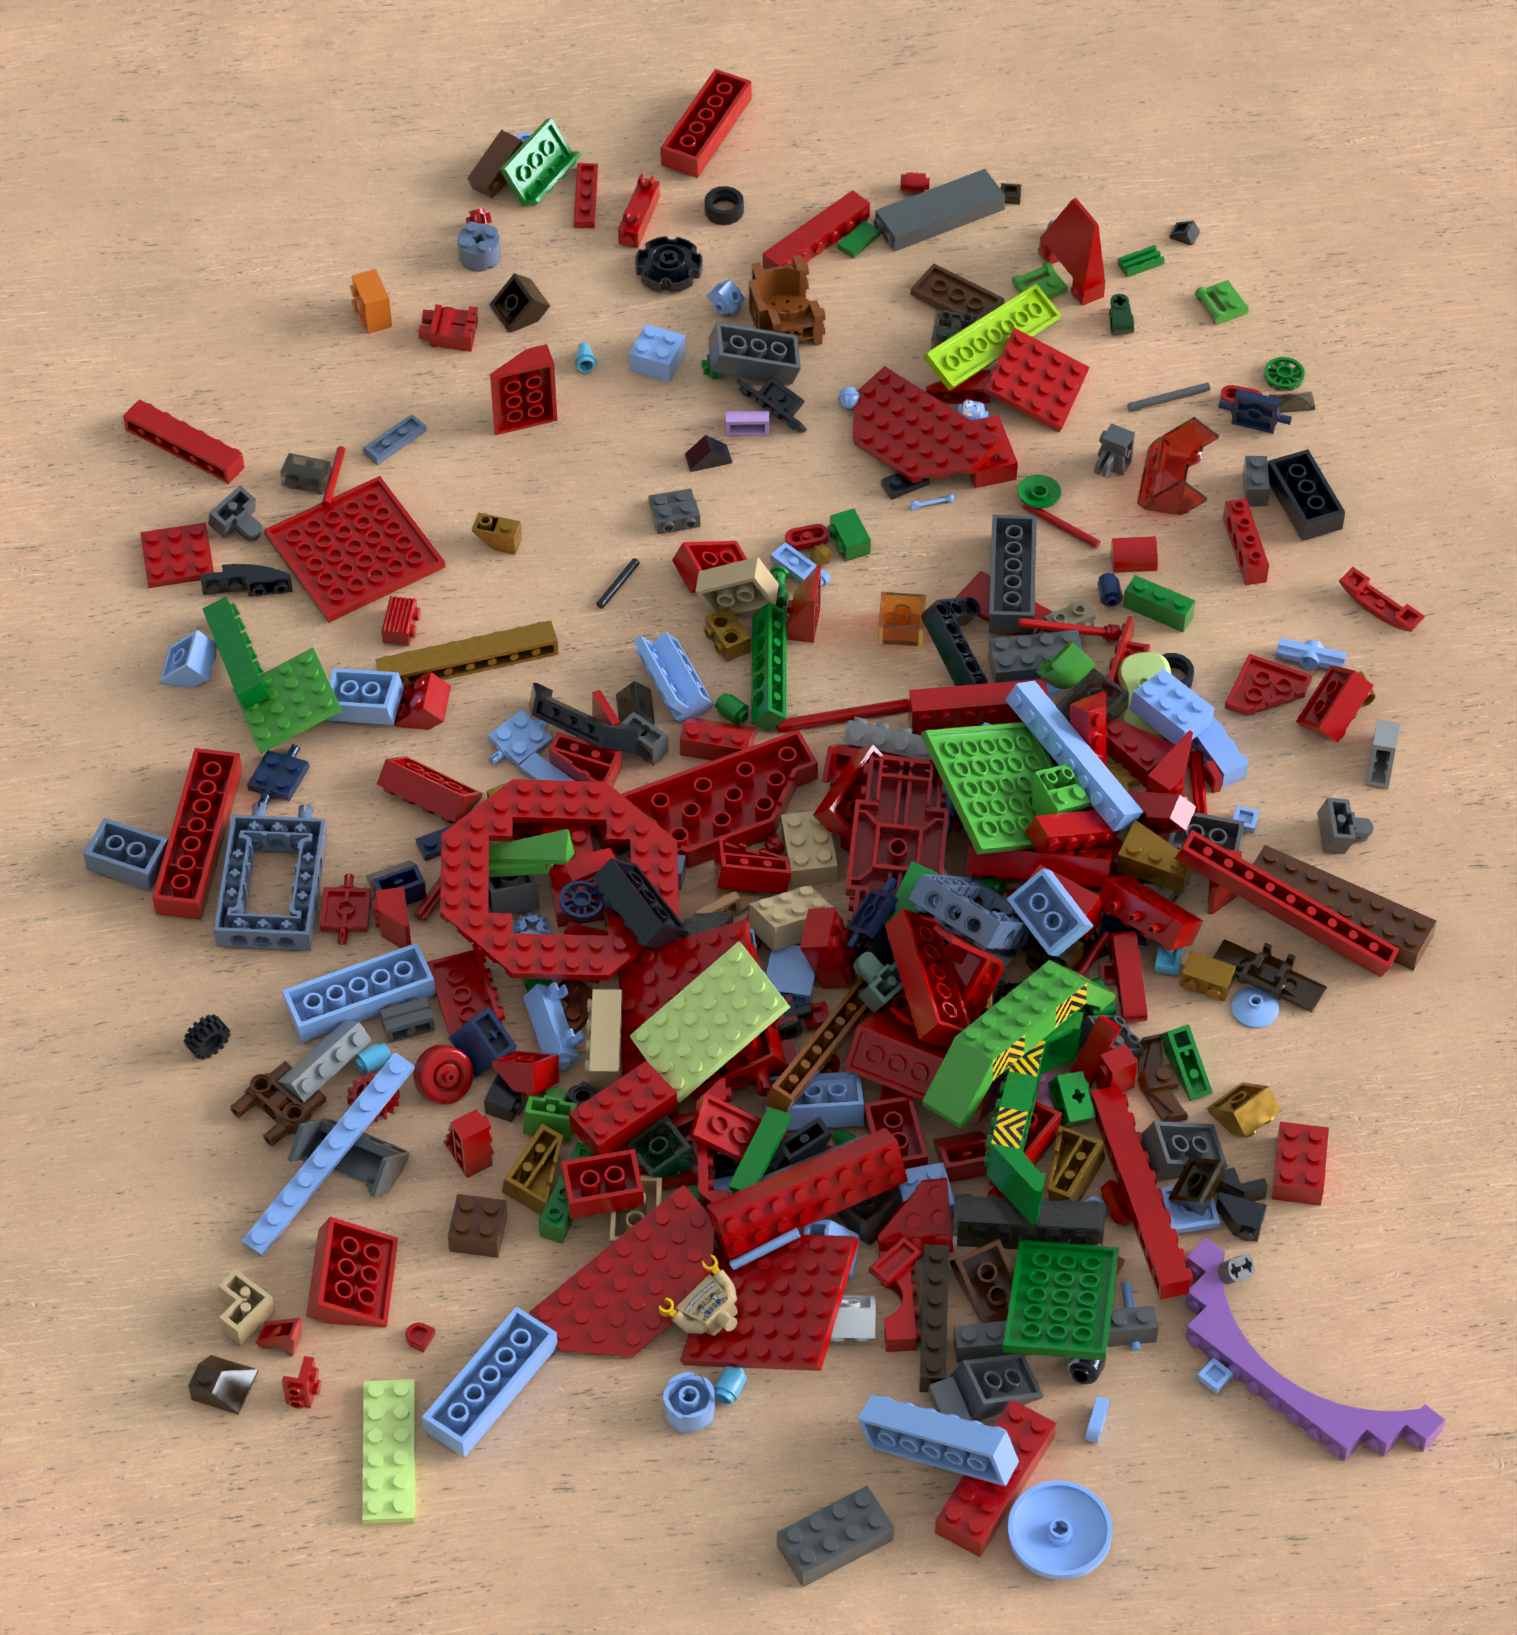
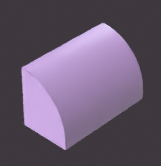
(747, 423)

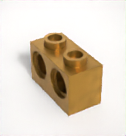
(727, 634)

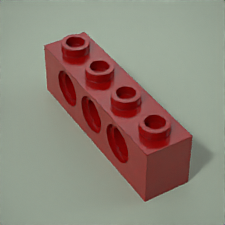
(1245, 541)

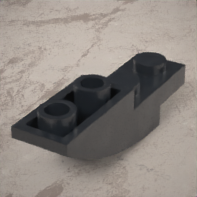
(254, 578)

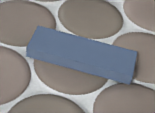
(394, 439)

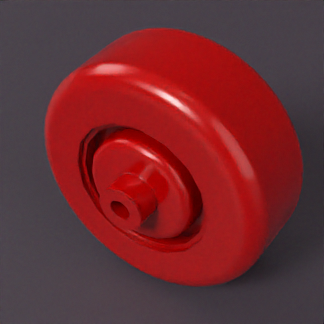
(443, 1074)

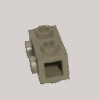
(1074, 613)

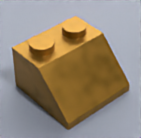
(1245, 1109)

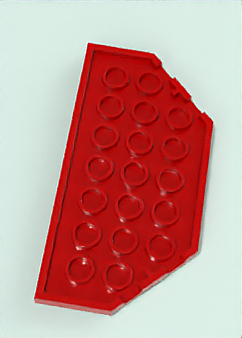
(917, 431)
(617, 1295)

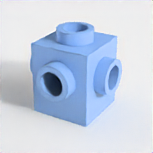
(726, 297)

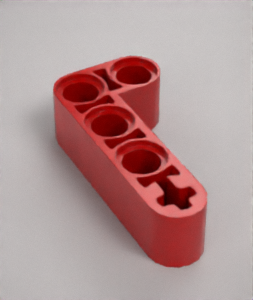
(1128, 974)

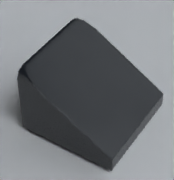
(1185, 232)

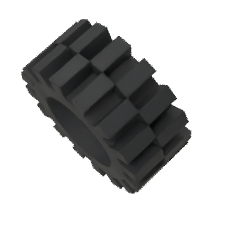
(207, 1036)

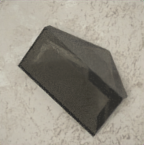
(1295, 401)

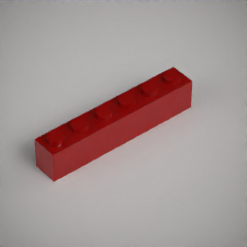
(820, 231)
(184, 441)

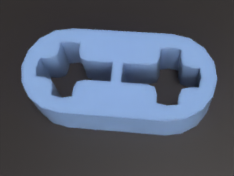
(1097, 1420)

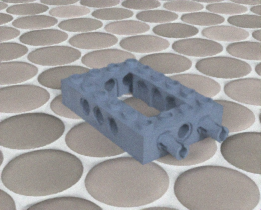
(273, 834)

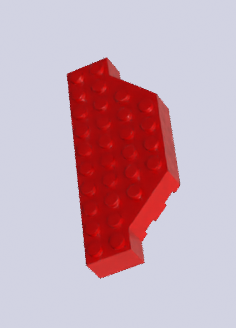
(725, 798)

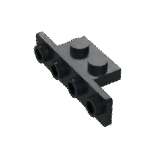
(778, 398)

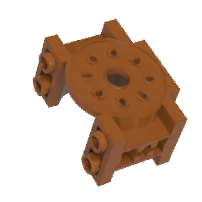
(781, 303)

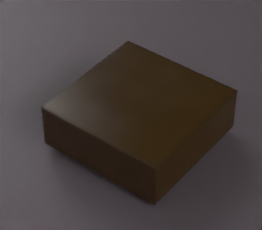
(1012, 193)

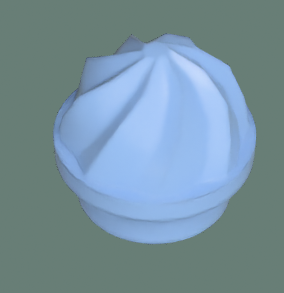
(848, 397)

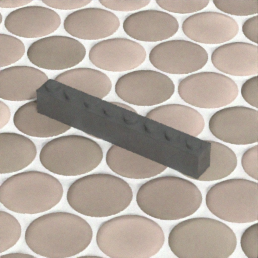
(987, 1339)

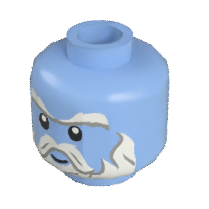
(972, 410)

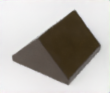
(1197, 1184)

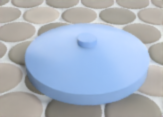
(1059, 1530)

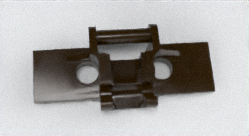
(1271, 974)

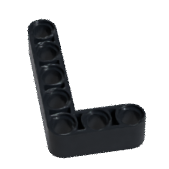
(943, 624)

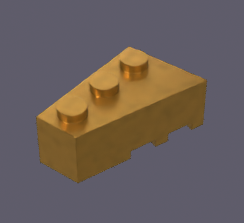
(1152, 859)
(1074, 1164)
(534, 1170)

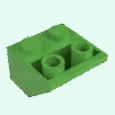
(1057, 791)

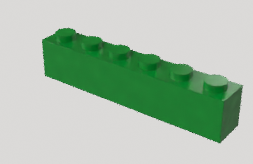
(236, 652)

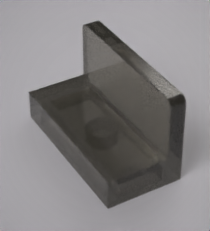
(635, 699)

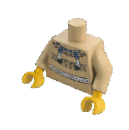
(707, 1306)

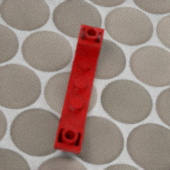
(705, 1161)

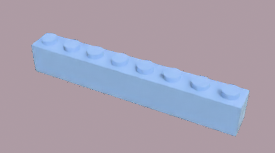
(1069, 748)

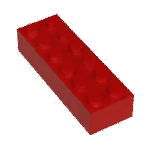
(706, 123)
(963, 706)
(1081, 865)
(559, 875)
(927, 978)
(979, 1505)

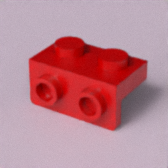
(301, 1391)

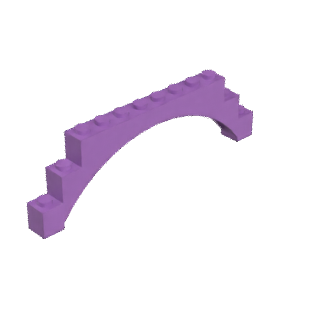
(1330, 1423)

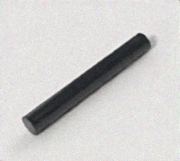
(620, 580)

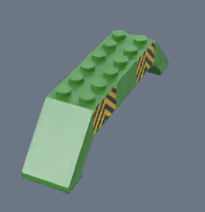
(1006, 1035)

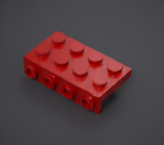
(464, 988)

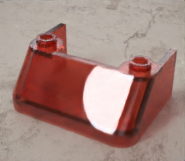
(1166, 469)

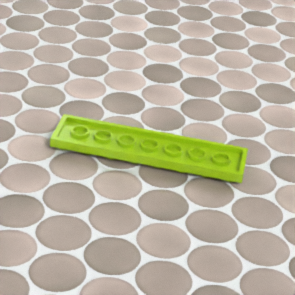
(986, 338)

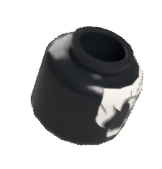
(1085, 1370)

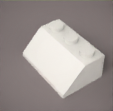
(855, 1318)

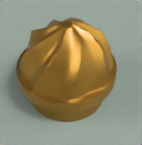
(820, 555)

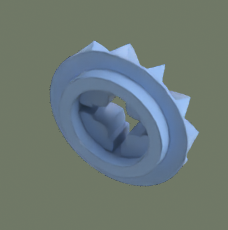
(541, 923)

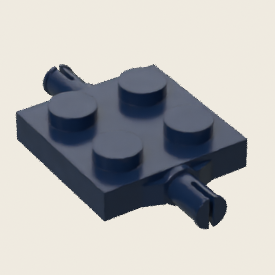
(1255, 411)
(278, 775)
(872, 913)

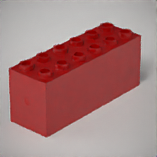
(897, 1059)

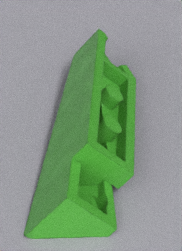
(530, 855)

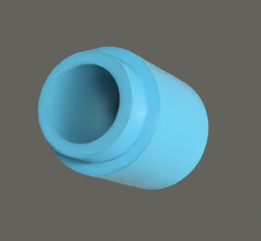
(372, 1058)
(729, 1385)

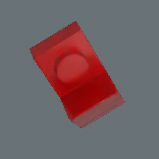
(282, 1334)

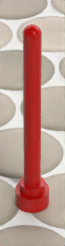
(1110, 633)

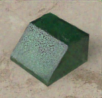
(663, 1150)

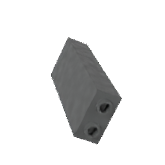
(939, 210)

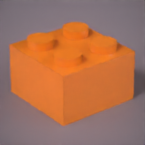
(371, 301)

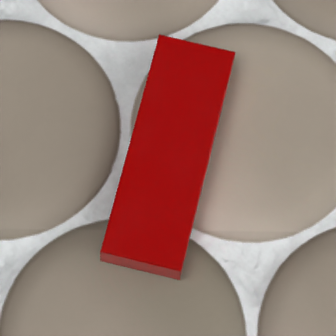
(1098, 1042)

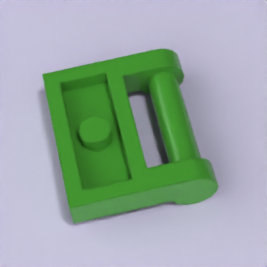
(1050, 285)
(1226, 298)

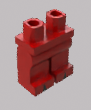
(449, 327)

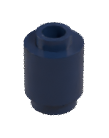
(1109, 589)

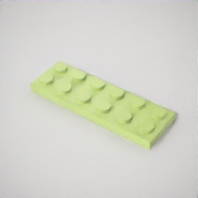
(388, 1451)

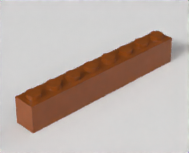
(818, 1050)

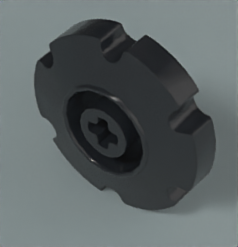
(668, 264)

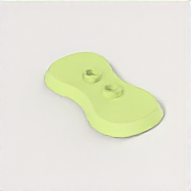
(1134, 672)

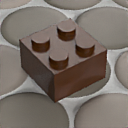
(477, 1225)

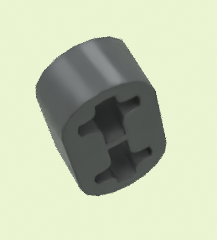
(1240, 1266)

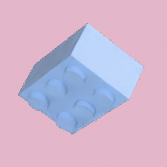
(366, 695)
(1171, 707)
(1050, 912)

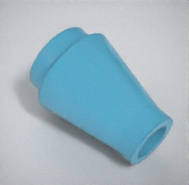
(585, 359)

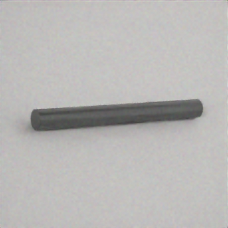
(1168, 396)

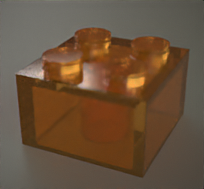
(901, 619)

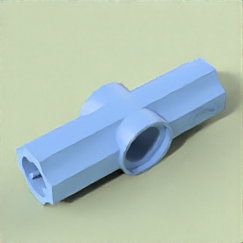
(1310, 654)

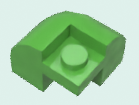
(1066, 667)

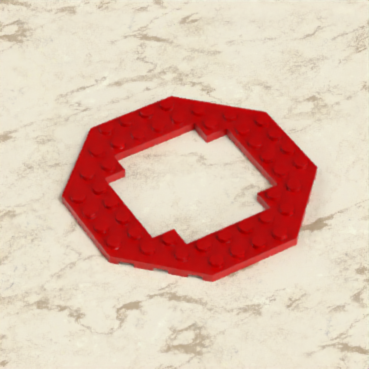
(554, 802)

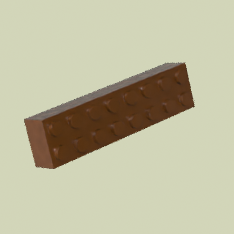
(1377, 914)

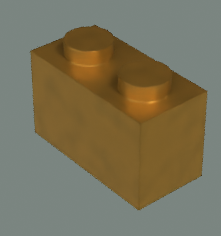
(1207, 976)

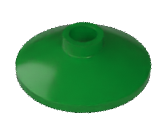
(1039, 491)

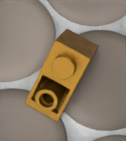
(498, 532)

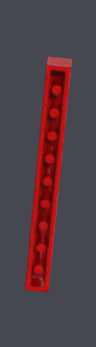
(1286, 903)
(1140, 1193)

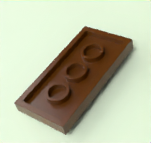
(954, 293)

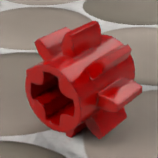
(479, 216)

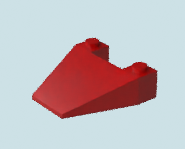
(1077, 245)

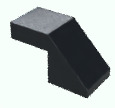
(1251, 1190)

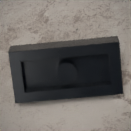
(897, 485)

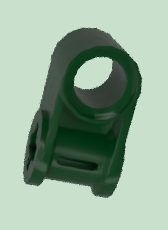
(1120, 315)

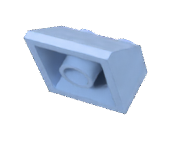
(189, 661)

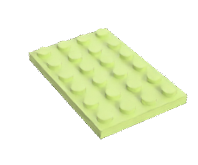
(709, 1021)

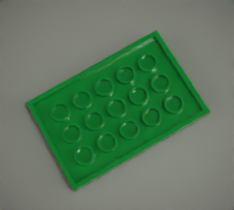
(1061, 1300)

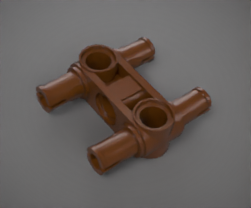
(277, 1104)

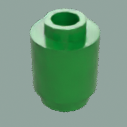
(732, 708)

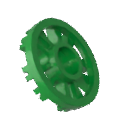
(1284, 373)

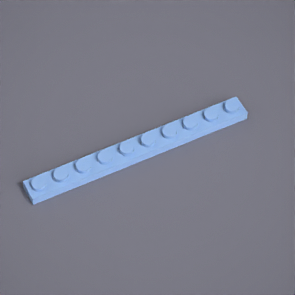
(328, 1154)

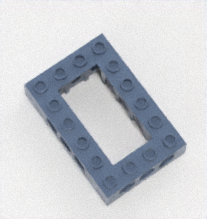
(956, 894)

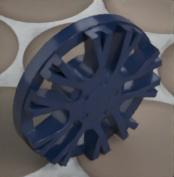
(581, 900)

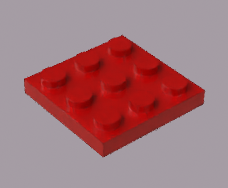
(176, 554)

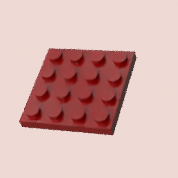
(1036, 379)

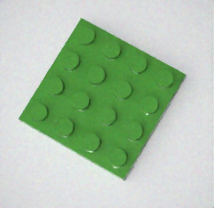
(297, 701)

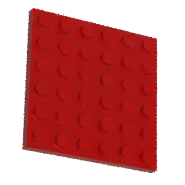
(354, 549)
(664, 972)
(783, 1307)

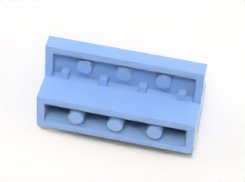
(674, 676)

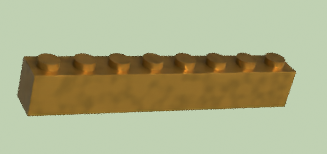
(474, 653)

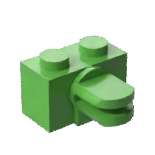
(551, 1111)

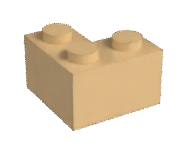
(247, 1306)

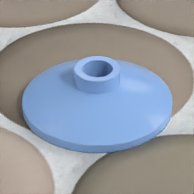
(1252, 1014)

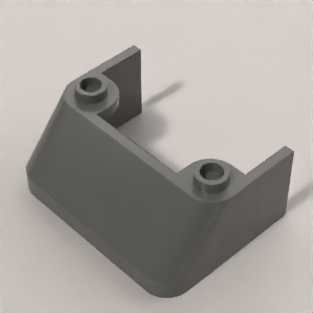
(368, 1159)

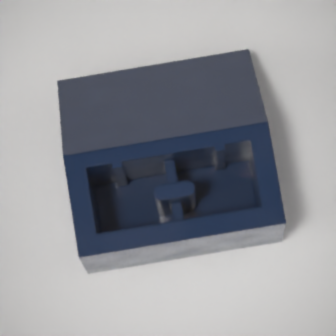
(401, 875)
(483, 1040)

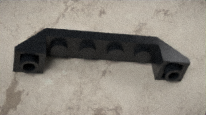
(606, 736)

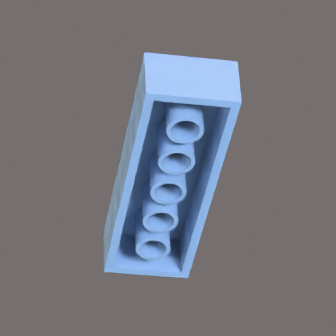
(358, 991)
(490, 1382)
(938, 1439)

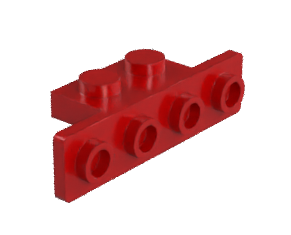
(1125, 648)

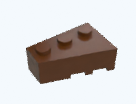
(487, 175)

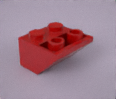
(423, 703)
(962, 1155)

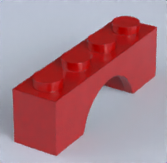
(900, 1326)

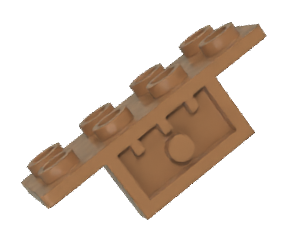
(710, 899)

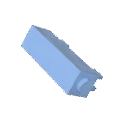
(551, 1024)

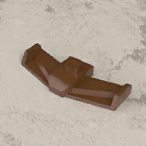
(1158, 1081)

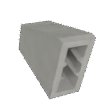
(1382, 753)

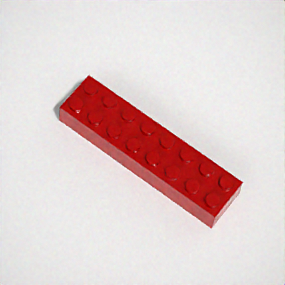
(197, 834)
(807, 1193)

